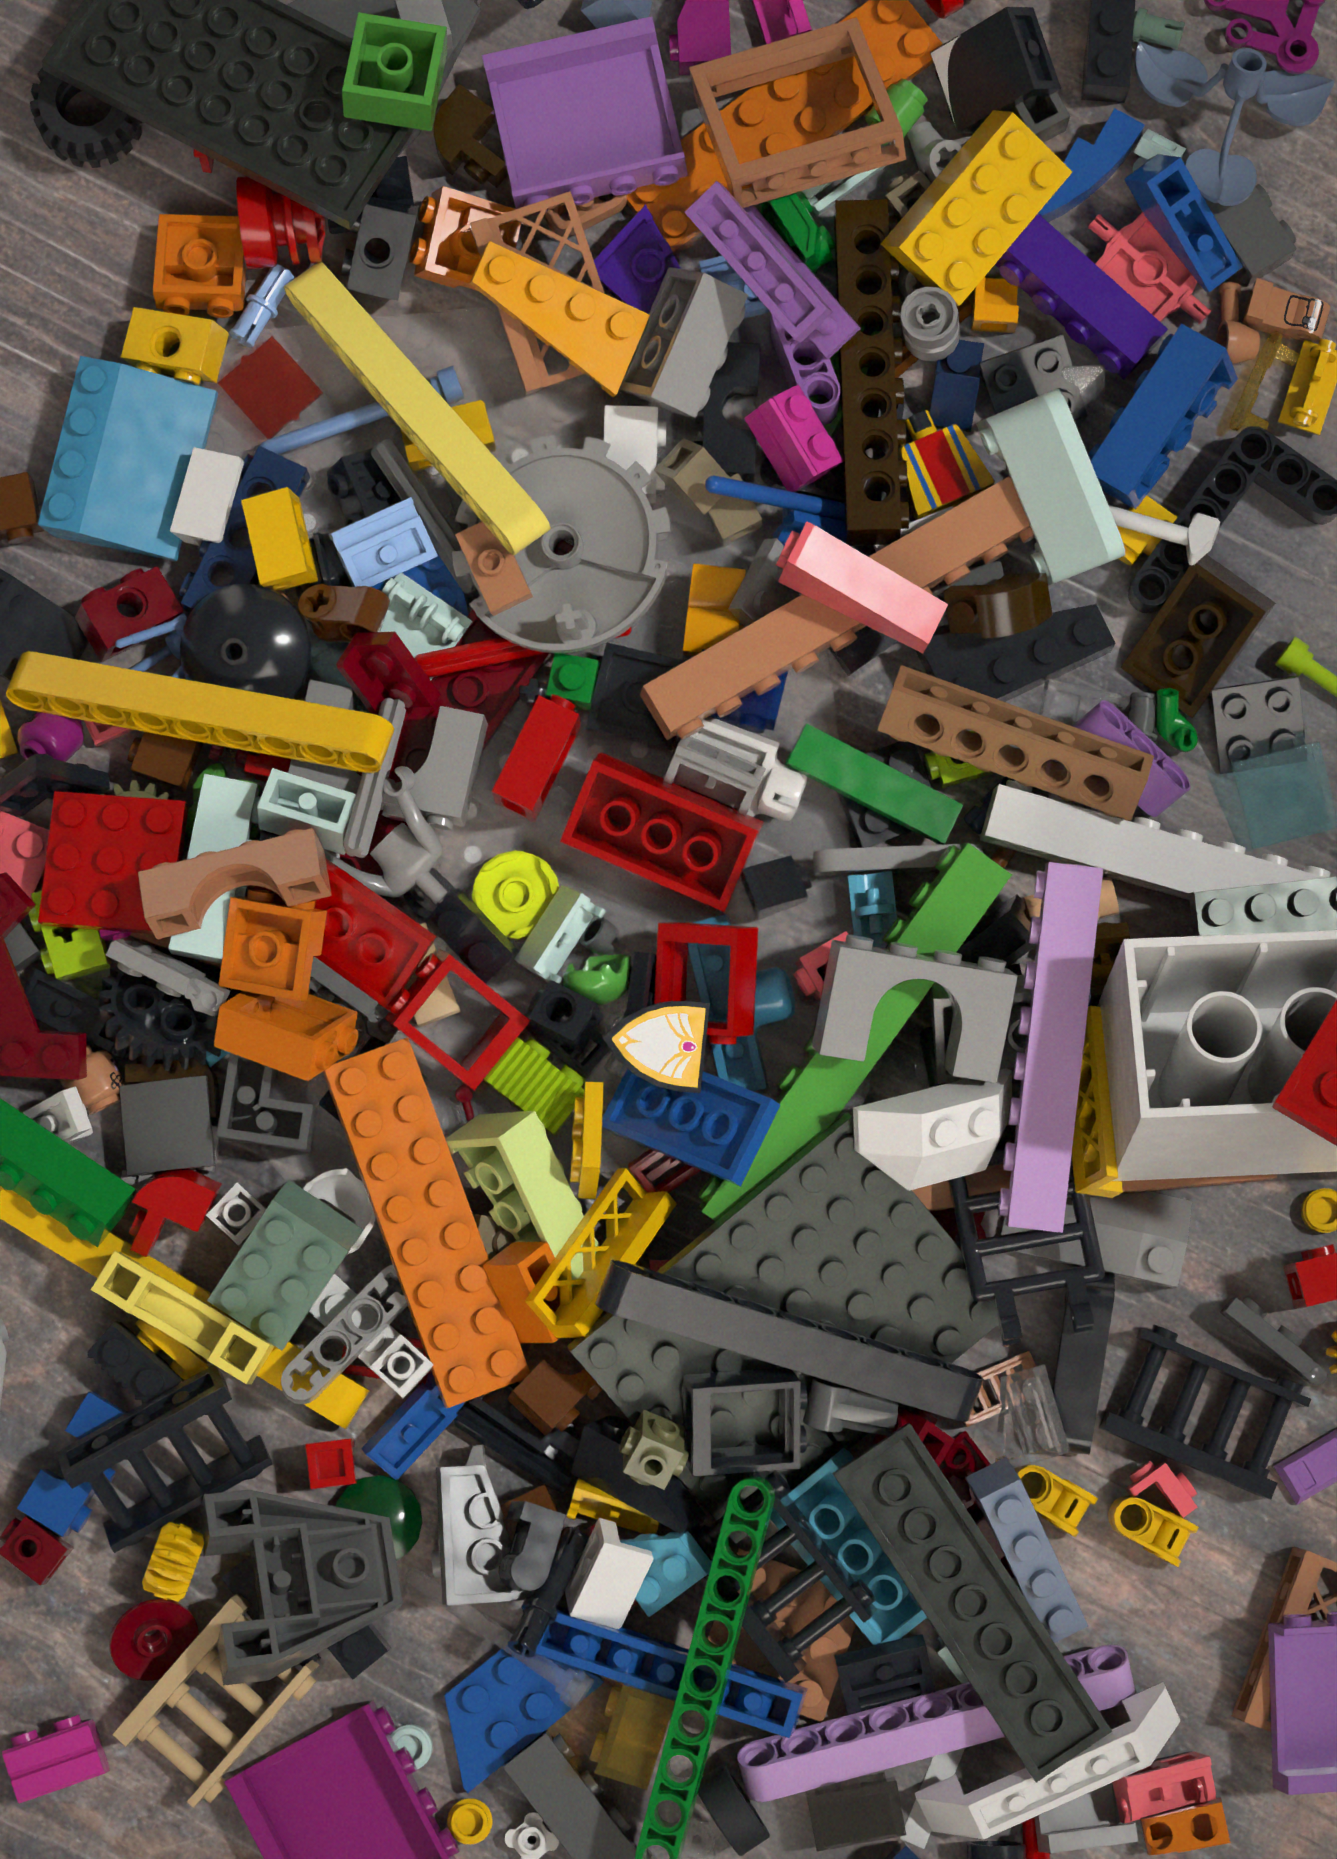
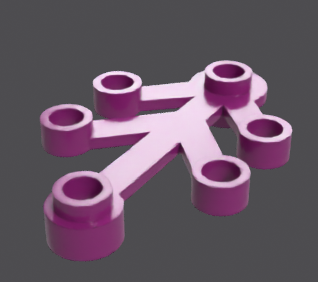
(1275, 13)

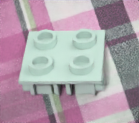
(421, 617)

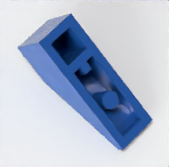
(1183, 219)

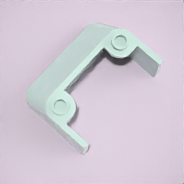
(1054, 486)

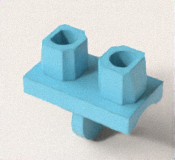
(872, 905)

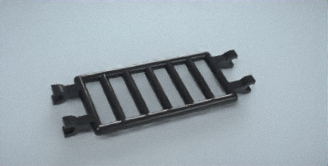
(974, 1249)

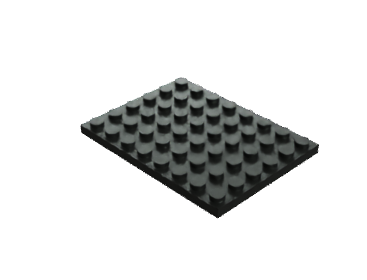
(815, 1241)

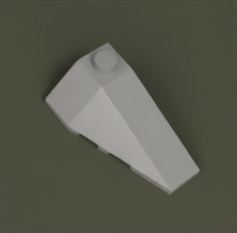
(1137, 1233)

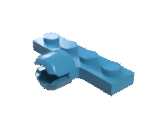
(774, 1002)

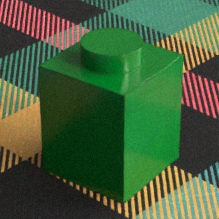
(573, 679)

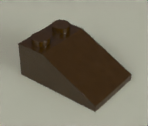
(1198, 633)

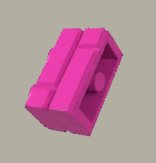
(794, 439)
(55, 1760)

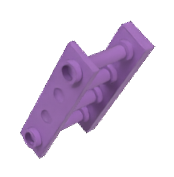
(772, 270)

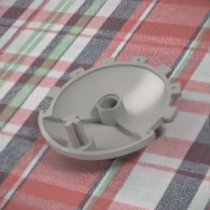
(613, 564)

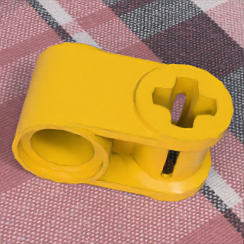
(1056, 1499)
(1158, 1532)

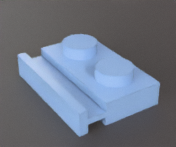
(383, 544)

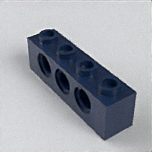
(260, 471)

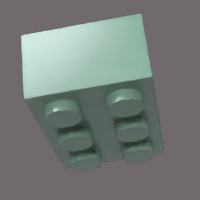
(285, 1264)

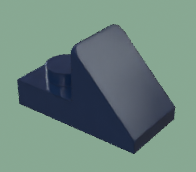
(957, 386)

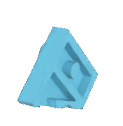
(675, 1568)

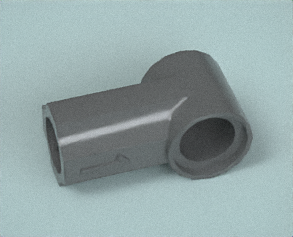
(839, 1407)

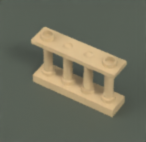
(174, 1692)

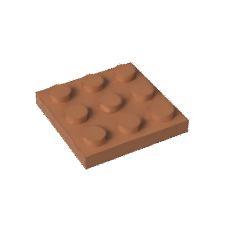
(821, 1669)

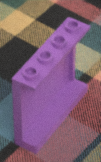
(585, 114)
(1303, 1703)

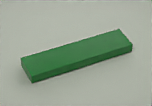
(873, 784)

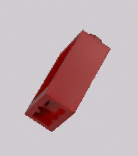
(537, 757)
(672, 972)
(491, 1044)

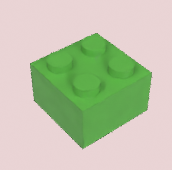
(394, 71)

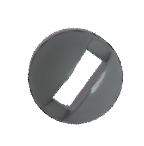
(599, 936)

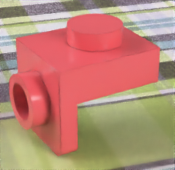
(1175, 1489)

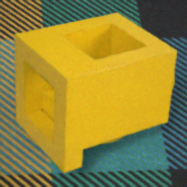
(1138, 542)

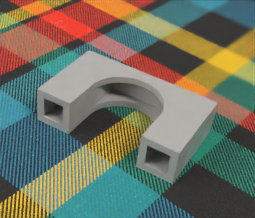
(443, 782)
(862, 974)

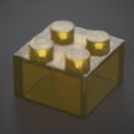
(634, 1735)

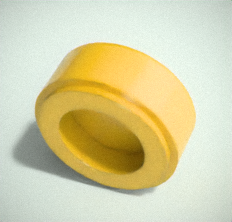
(1320, 1210)

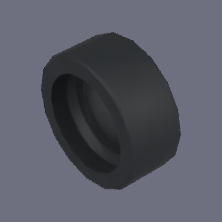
(732, 1810)

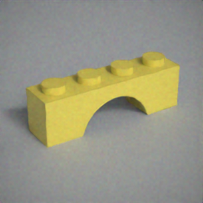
(182, 1317)

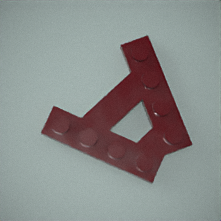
(23, 1047)

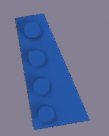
(1161, 414)

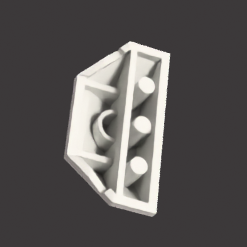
(935, 1130)

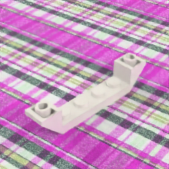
(387, 1356)
(1021, 1798)

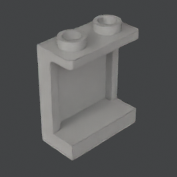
(1084, 1824)

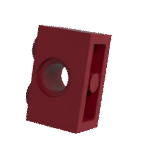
(143, 591)

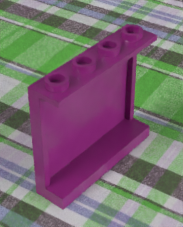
(341, 1796)

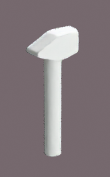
(1197, 538)

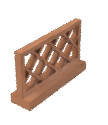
(521, 338)
(1292, 1597)

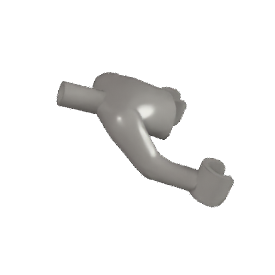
(405, 852)

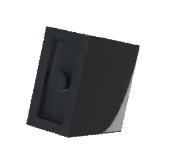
(994, 67)

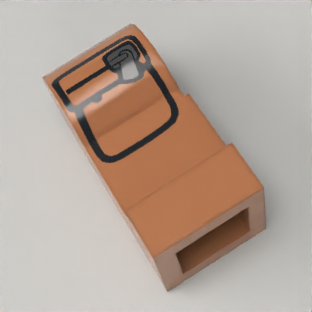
(1283, 311)

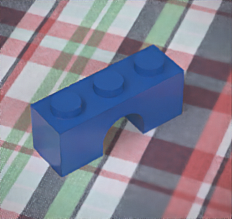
(50, 1496)

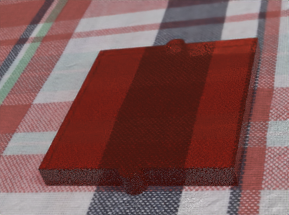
(270, 388)

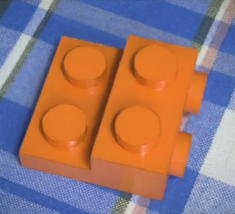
(447, 244)
(199, 265)
(271, 945)

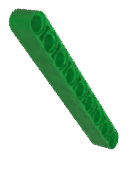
(718, 1657)

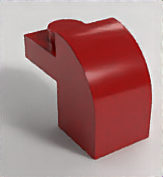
(171, 1195)

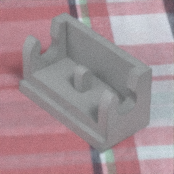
(715, 773)

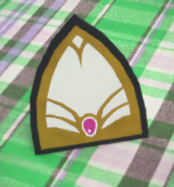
(663, 1044)

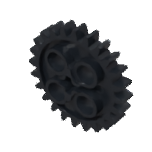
(150, 1029)

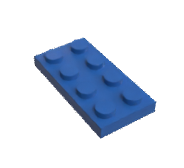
(706, 1129)

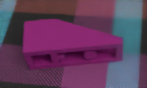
(701, 33)

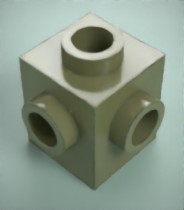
(653, 1450)

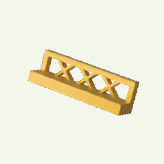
(1093, 1132)
(624, 1242)

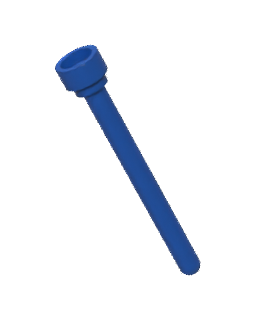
(775, 497)

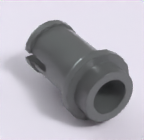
(1143, 711)

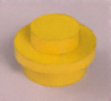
(470, 1821)

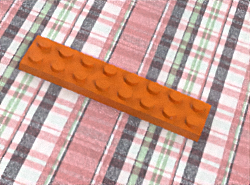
(794, 111)
(426, 1222)

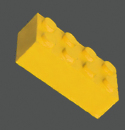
(977, 206)

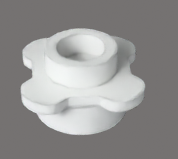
(531, 1826)

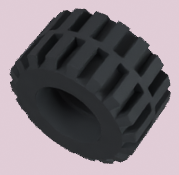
(78, 142)

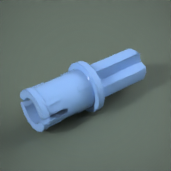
(262, 305)

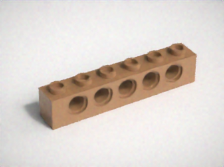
(1037, 736)

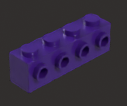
(1081, 297)

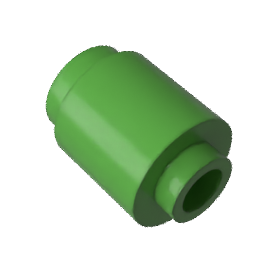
(907, 104)

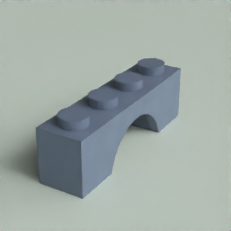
(1027, 1548)

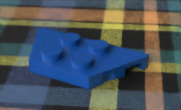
(501, 1712)

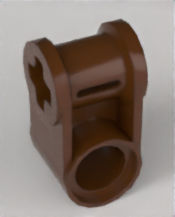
(343, 611)

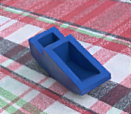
(1094, 163)

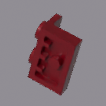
(382, 668)

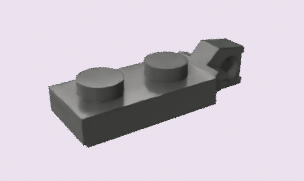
(353, 998)

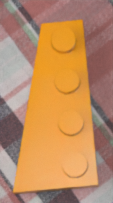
(576, 320)

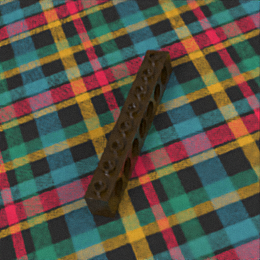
(868, 520)

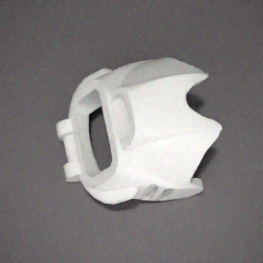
(348, 1195)

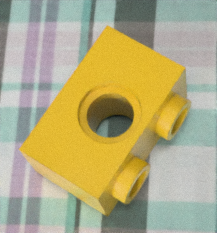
(155, 332)

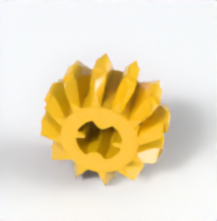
(173, 1562)

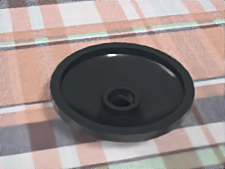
(266, 628)

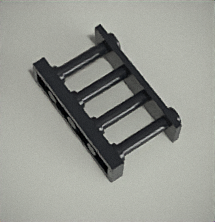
(142, 1427)
(1170, 1438)
(787, 1651)

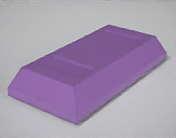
(1310, 1468)

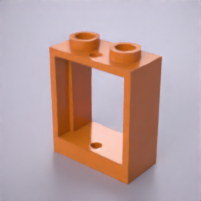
(286, 1033)

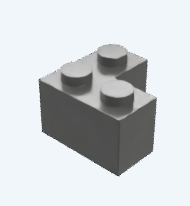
(255, 1117)

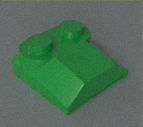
(793, 222)

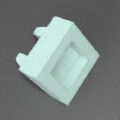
(1154, 144)

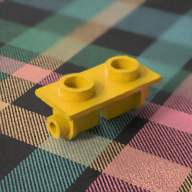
(1311, 387)

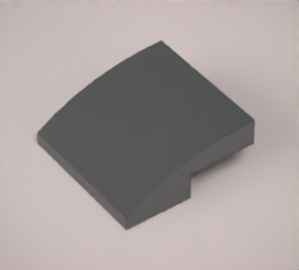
(167, 1125)

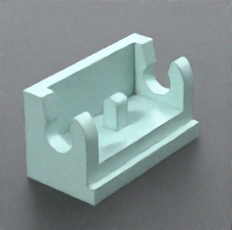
(557, 933)

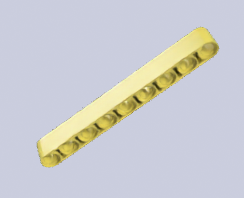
(417, 408)

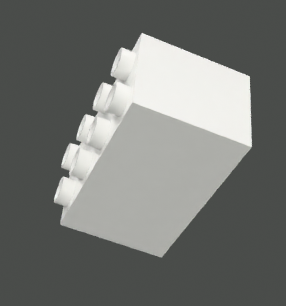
(1205, 1045)

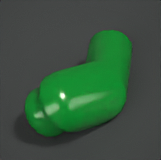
(1172, 724)

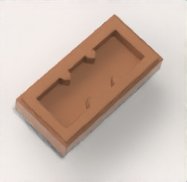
(493, 569)

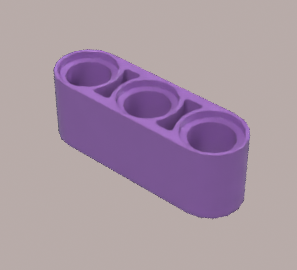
(814, 378)
(1166, 779)

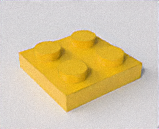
(587, 1140)

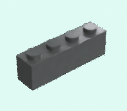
(570, 1801)

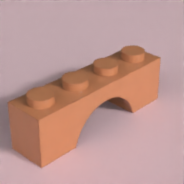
(181, 892)

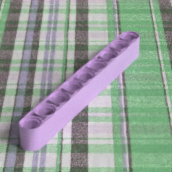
(904, 1731)

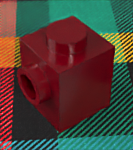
(34, 1549)

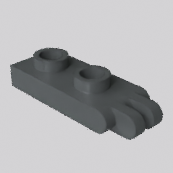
(1280, 1343)

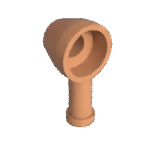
(1238, 339)

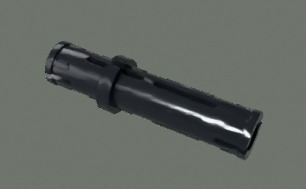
(541, 1607)

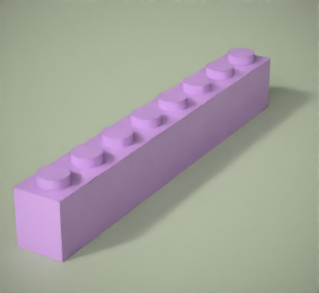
(1053, 1046)

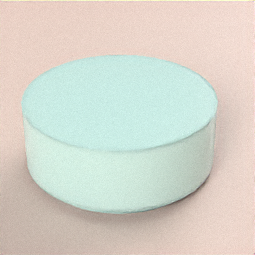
(416, 1741)

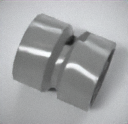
(930, 323)

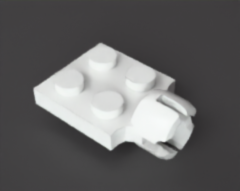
(780, 785)

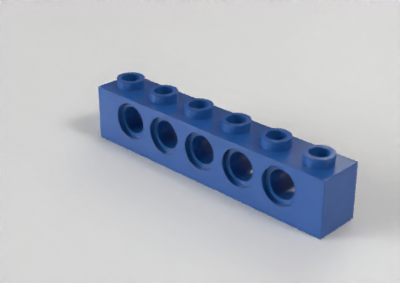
(660, 1666)

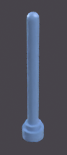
(444, 383)

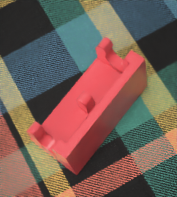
(1165, 1786)

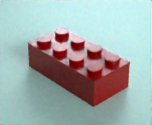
(661, 831)

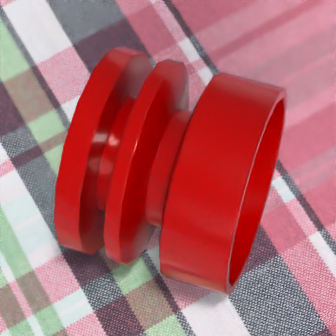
(275, 221)

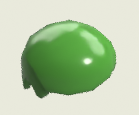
(601, 978)

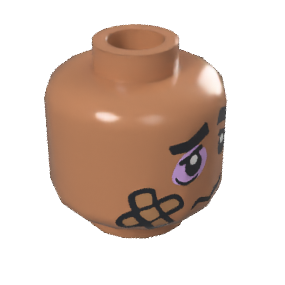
(102, 1082)

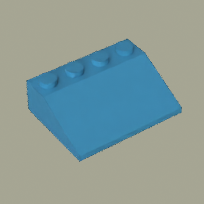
(124, 457)

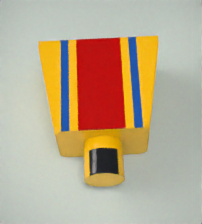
(940, 467)

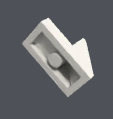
(63, 1115)

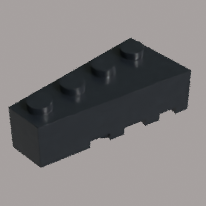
(1019, 661)

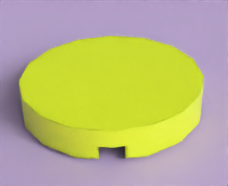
(515, 892)

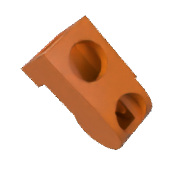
(1186, 1828)

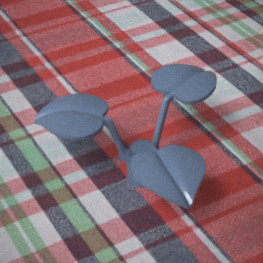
(1289, 98)

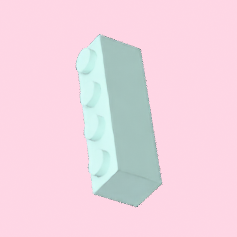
(221, 823)

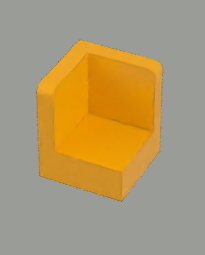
(995, 306)

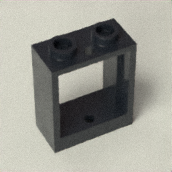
(743, 1459)

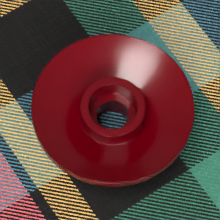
(151, 1655)

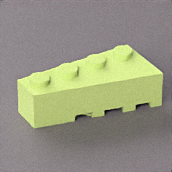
(521, 1178)

